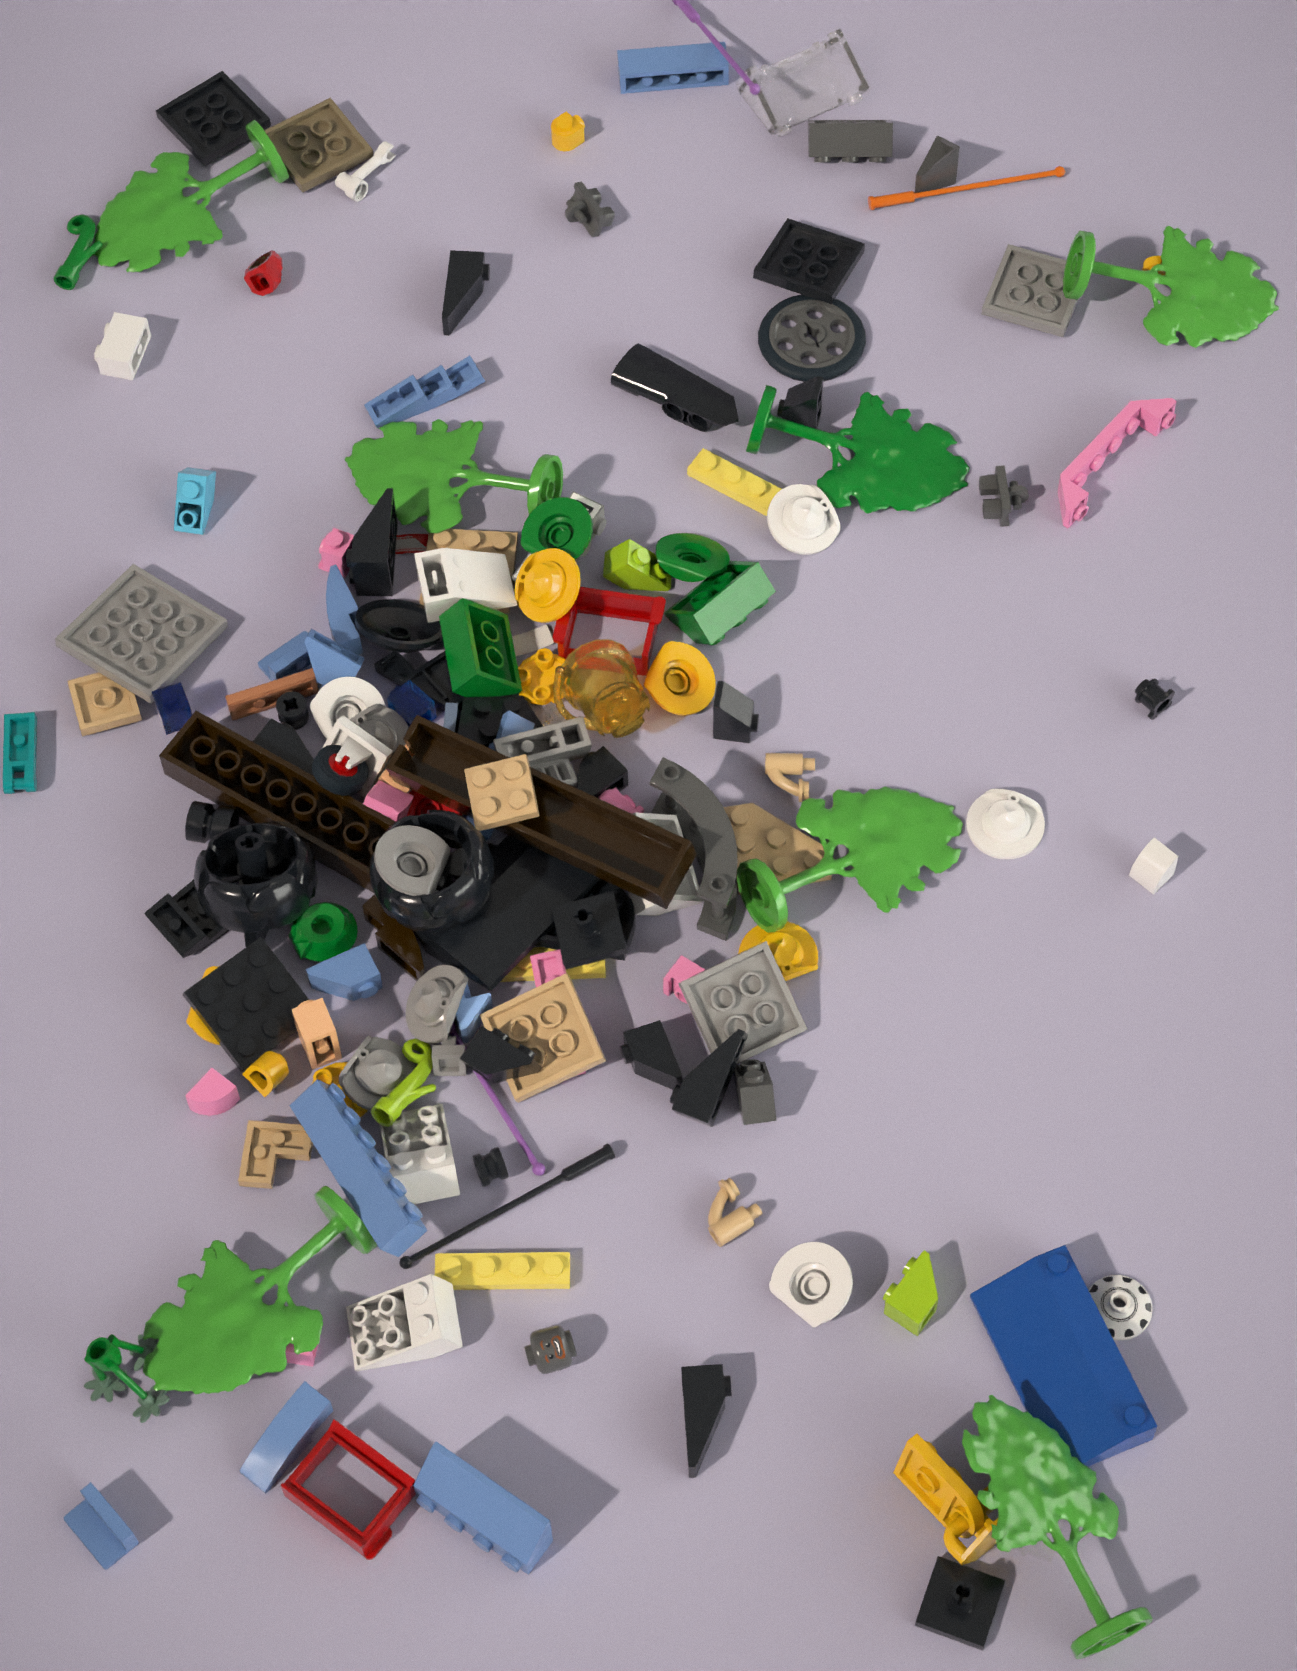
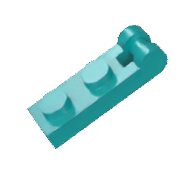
(19, 752)

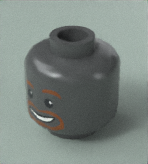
(550, 1349)

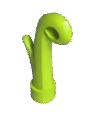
(389, 1108)

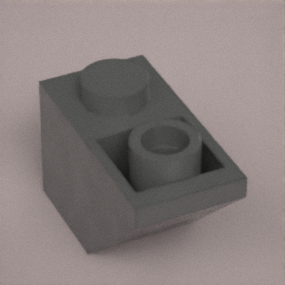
(754, 1092)

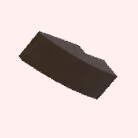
(394, 939)

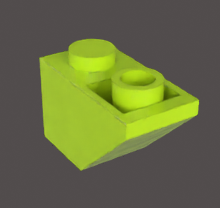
(635, 568)
(915, 1296)

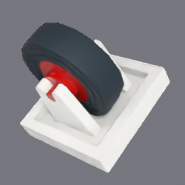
(350, 760)

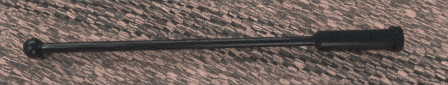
(567, 1174)

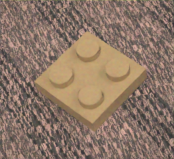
(102, 704)
(501, 792)

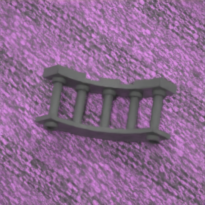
(713, 838)

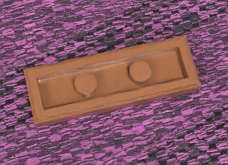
(265, 695)

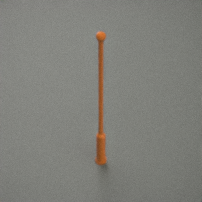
(910, 196)

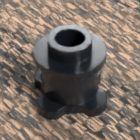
(1153, 697)

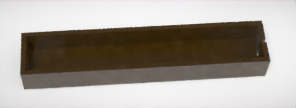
(570, 821)

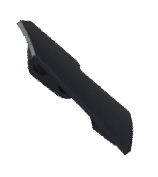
(679, 391)

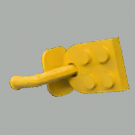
(947, 1498)

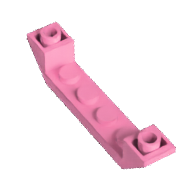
(1149, 414)

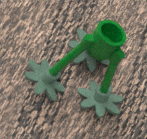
(105, 1358)

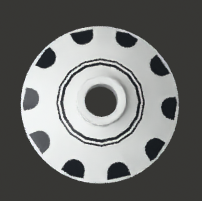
(1126, 1321)

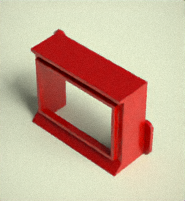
(612, 605)
(378, 1531)

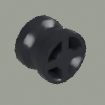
(295, 717)
(490, 1166)

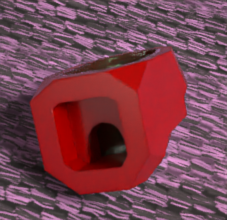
(264, 273)

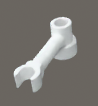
(354, 185)

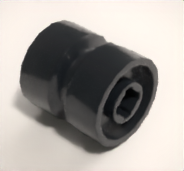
(205, 822)

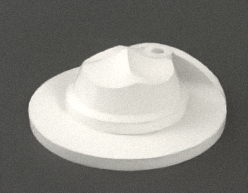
(803, 519)
(342, 697)
(1005, 824)
(813, 1282)

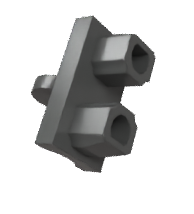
(586, 209)
(1006, 496)

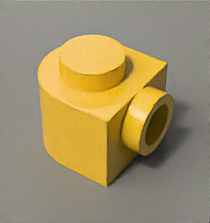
(567, 132)
(274, 1069)

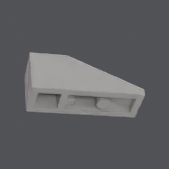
(548, 743)

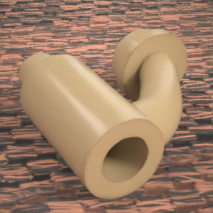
(789, 764)
(735, 1223)

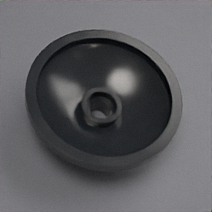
(397, 625)

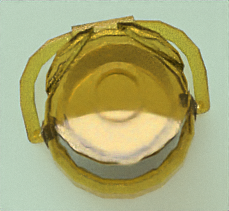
(604, 686)

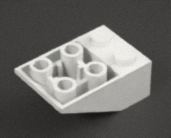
(456, 574)
(421, 1154)
(404, 1324)

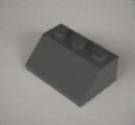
(850, 140)

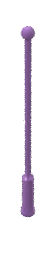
(694, 17)
(538, 1168)

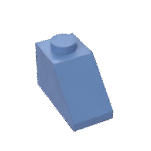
(330, 658)
(347, 975)

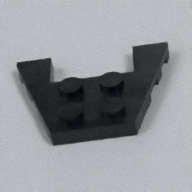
(431, 677)
(482, 716)

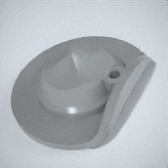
(383, 725)
(411, 859)
(435, 1003)
(374, 1071)

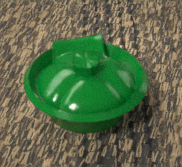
(323, 931)

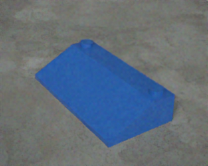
(1064, 1357)

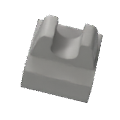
(447, 1058)

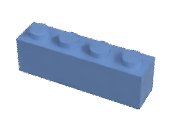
(672, 68)

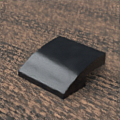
(184, 921)

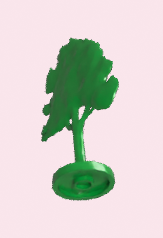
(890, 459)

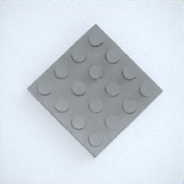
(141, 633)

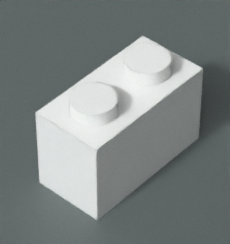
(122, 346)

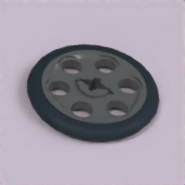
(789, 362)

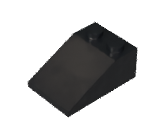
(375, 549)

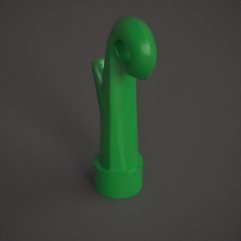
(68, 273)

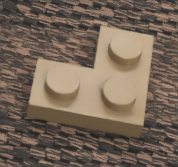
(264, 1145)

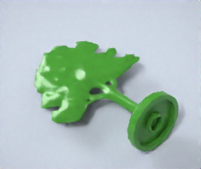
(158, 216)
(1206, 296)
(424, 464)
(887, 841)
(226, 1328)
(1035, 1487)

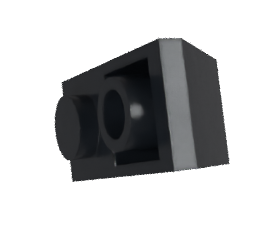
(497, 1059)

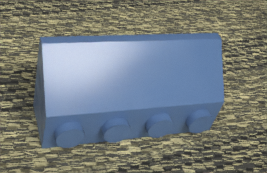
(482, 1509)

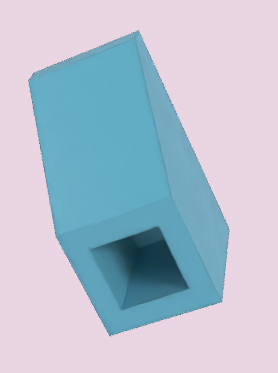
(194, 499)

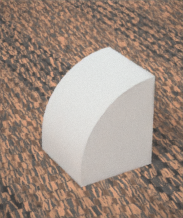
(1154, 866)

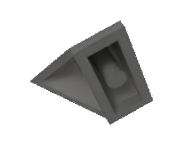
(938, 167)

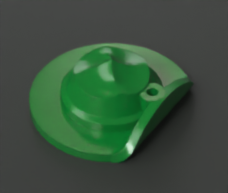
(558, 524)
(691, 556)

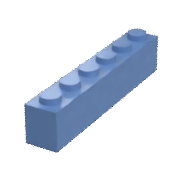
(359, 1168)

